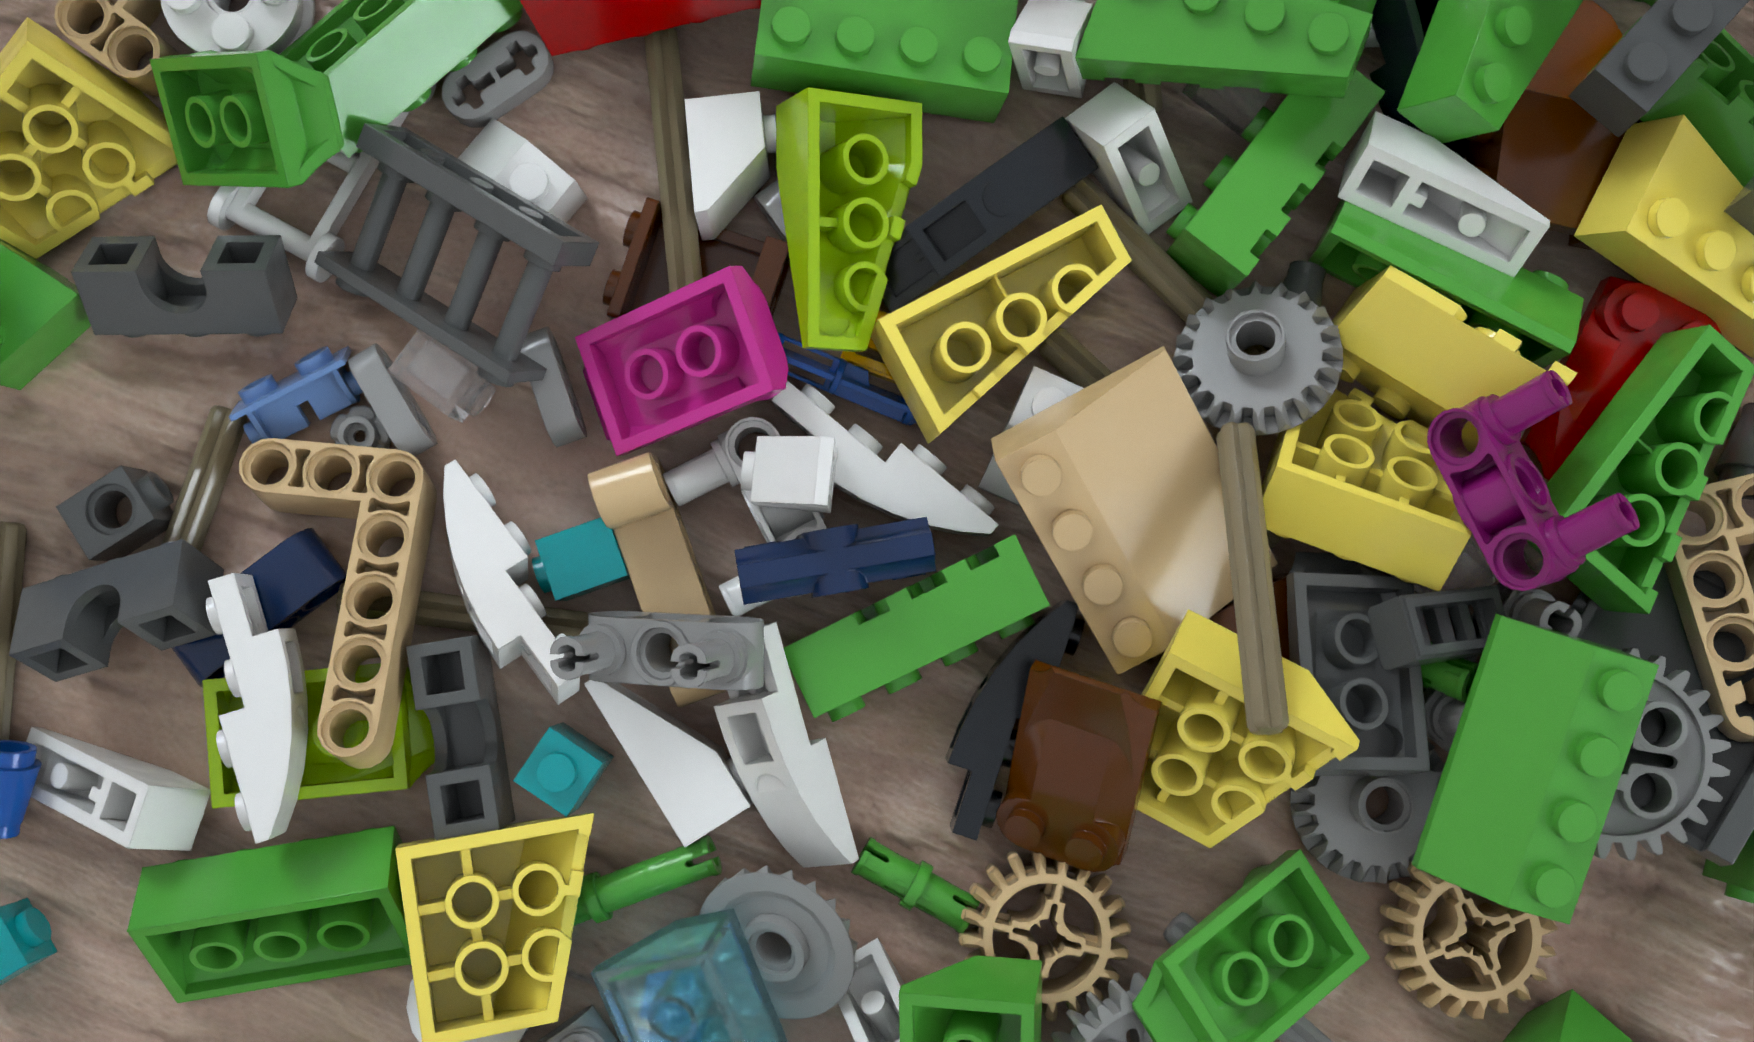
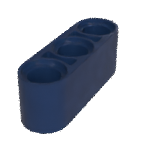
(290, 586)

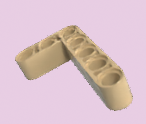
(367, 577)

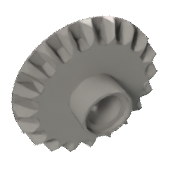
(1265, 389)
(1342, 836)
(793, 938)

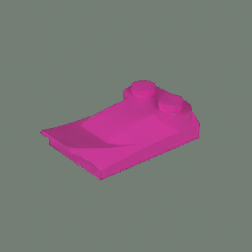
(683, 360)

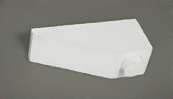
(1439, 195)
(680, 766)
(117, 794)

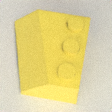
(69, 140)
(1421, 354)
(1365, 492)
(1204, 762)
(492, 924)

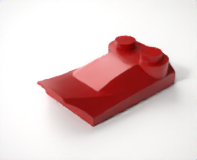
(1611, 342)

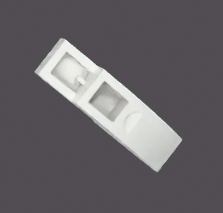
(903, 485)
(488, 568)
(270, 733)
(783, 769)

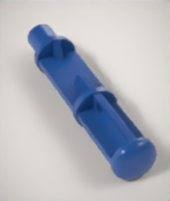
(848, 383)

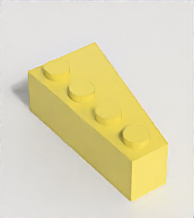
(1668, 227)
(981, 325)

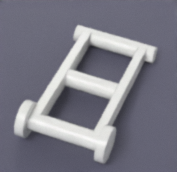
(237, 206)

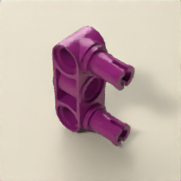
(1506, 496)

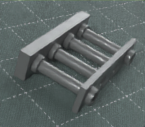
(499, 218)

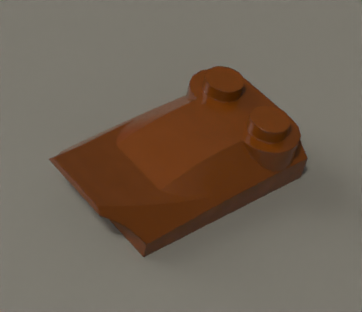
(1077, 768)

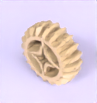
(1071, 939)
(1492, 975)

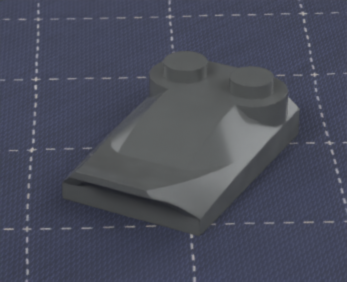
(1336, 644)

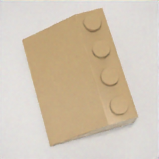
(1126, 505)

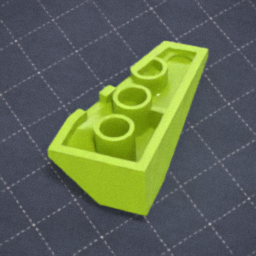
(843, 195)

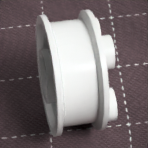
(256, 27)

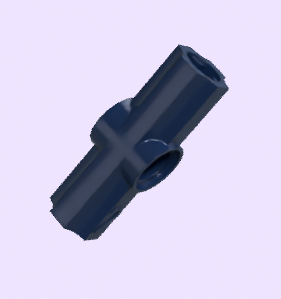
(835, 560)

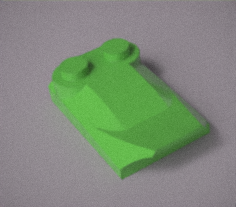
(246, 118)
(1252, 961)

